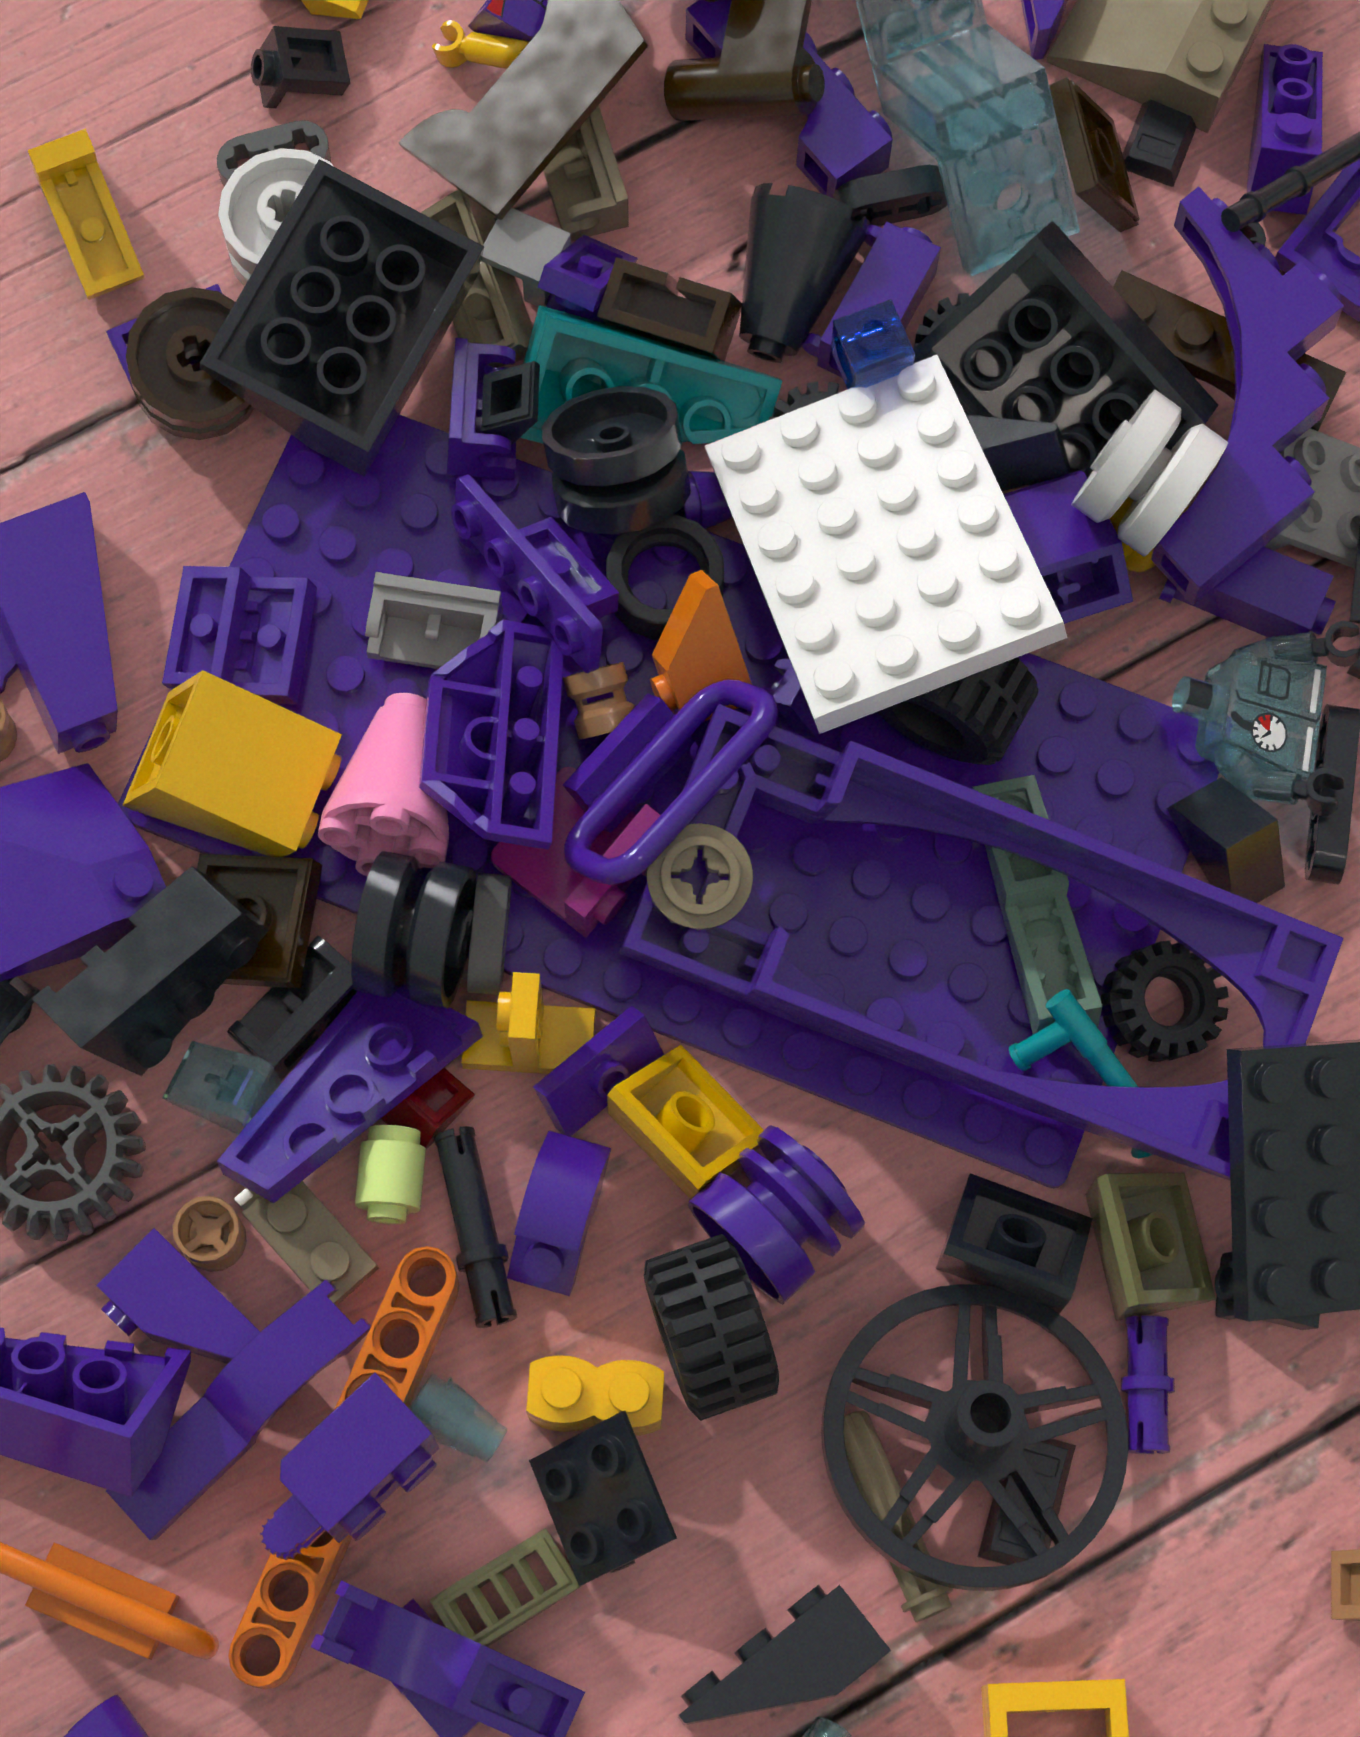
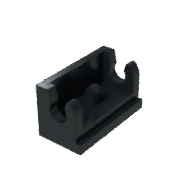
(292, 1019)

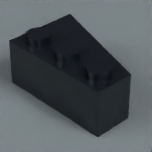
(157, 975)

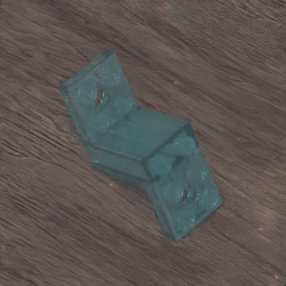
(979, 113)

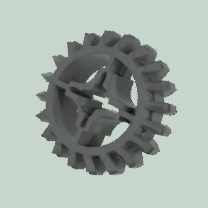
(91, 1195)

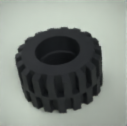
(969, 717)
(711, 1327)

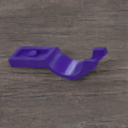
(239, 1407)
(446, 1666)

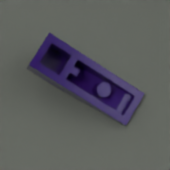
(173, 1302)

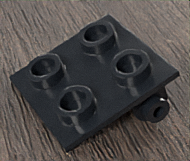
(602, 1499)

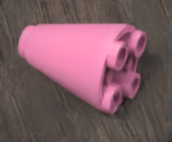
(380, 796)

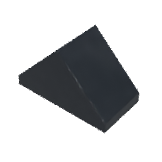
(1232, 840)

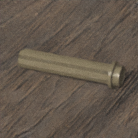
(880, 1491)

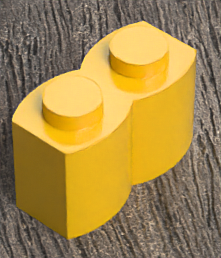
(575, 1394)

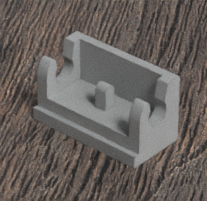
(427, 619)

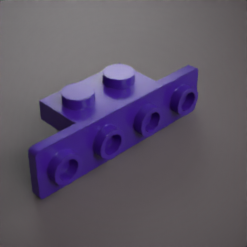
(543, 569)

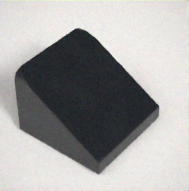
(511, 401)

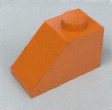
(696, 645)

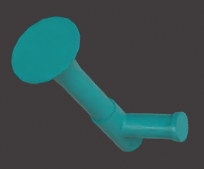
(1074, 1026)

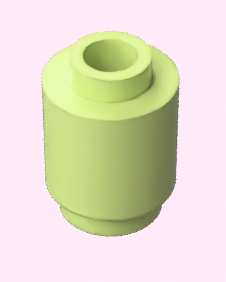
(390, 1173)

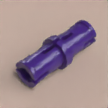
(1147, 1384)

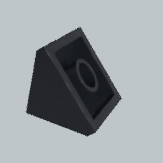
(1015, 1243)

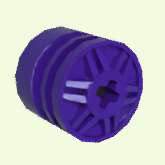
(787, 1203)

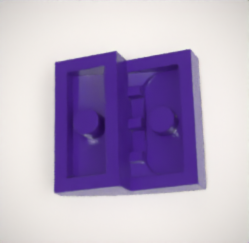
(241, 630)

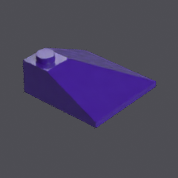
(67, 870)

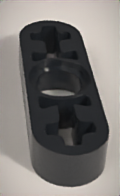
(1330, 834)

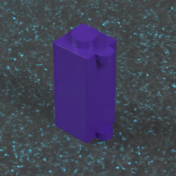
(896, 269)
(1268, 596)

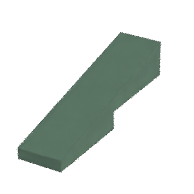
(1039, 918)

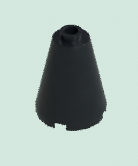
(793, 266)

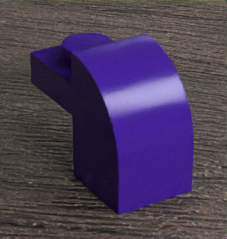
(557, 1212)

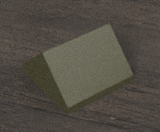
(1149, 1243)

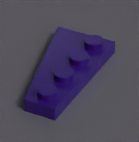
(343, 1085)

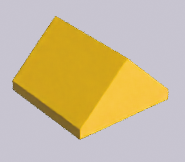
(683, 1120)

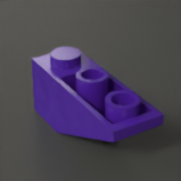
(1286, 117)

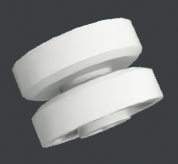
(258, 201)
(1149, 473)

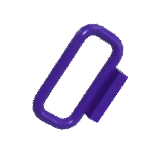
(639, 756)

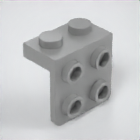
(1333, 514)

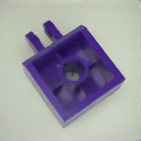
(349, 1470)

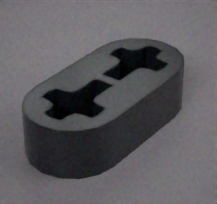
(894, 195)

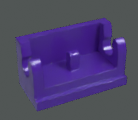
(468, 447)

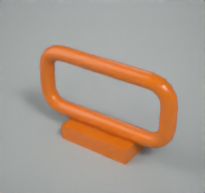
(105, 1602)

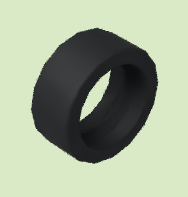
(675, 532)

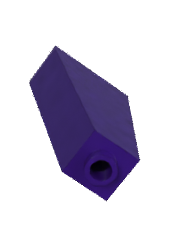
(58, 621)

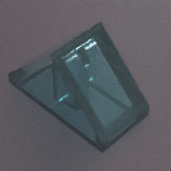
(222, 1085)

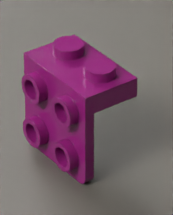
(554, 883)

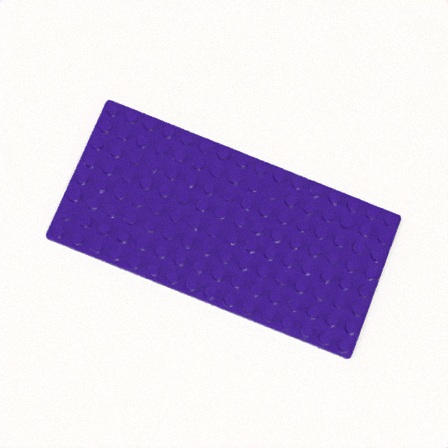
(872, 911)

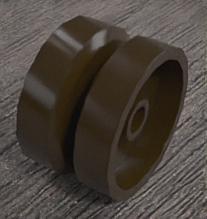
(160, 346)

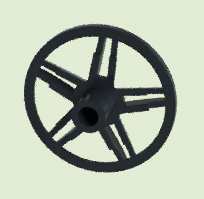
(975, 1435)

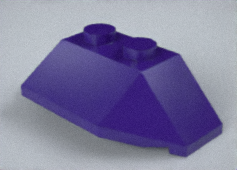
(496, 734)

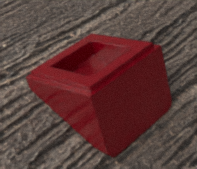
(431, 1106)

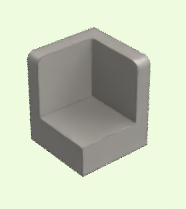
(522, 248)

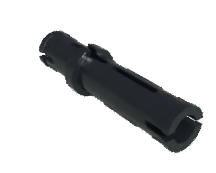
(480, 1251)

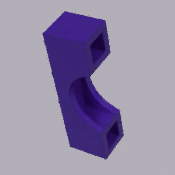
(839, 135)

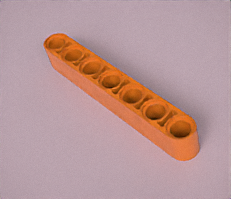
(321, 1563)

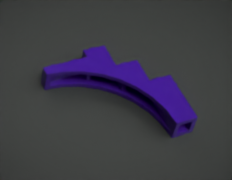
(1276, 401)

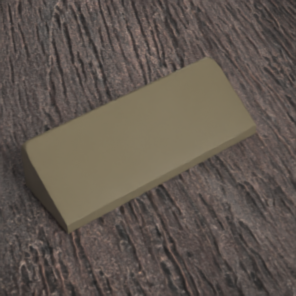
(494, 304)

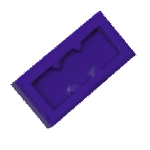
(581, 1083)

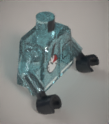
(1264, 716)

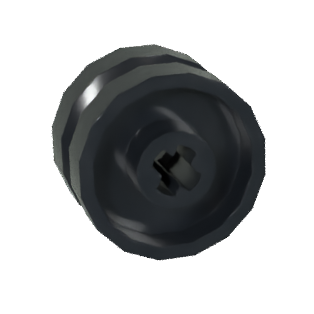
(616, 460)
(413, 929)

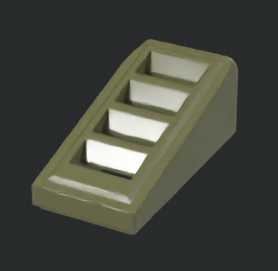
(446, 1601)

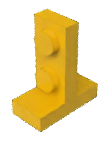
(85, 214)
(524, 1032)

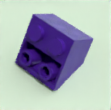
(1074, 554)

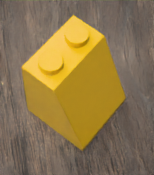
(235, 767)

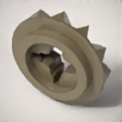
(723, 856)

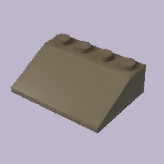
(1162, 49)

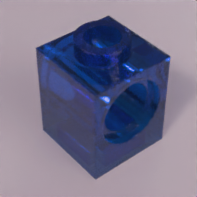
(871, 345)

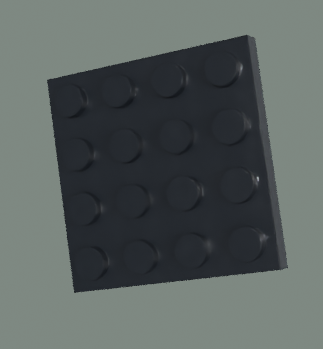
(1295, 1178)

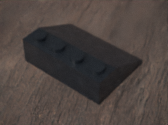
(343, 315)
(1061, 349)

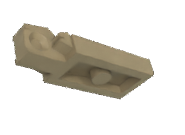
(309, 1239)

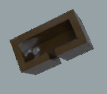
(649, 305)

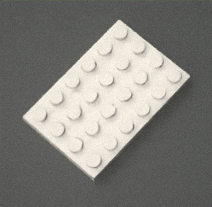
(883, 544)

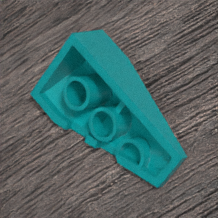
(588, 355)

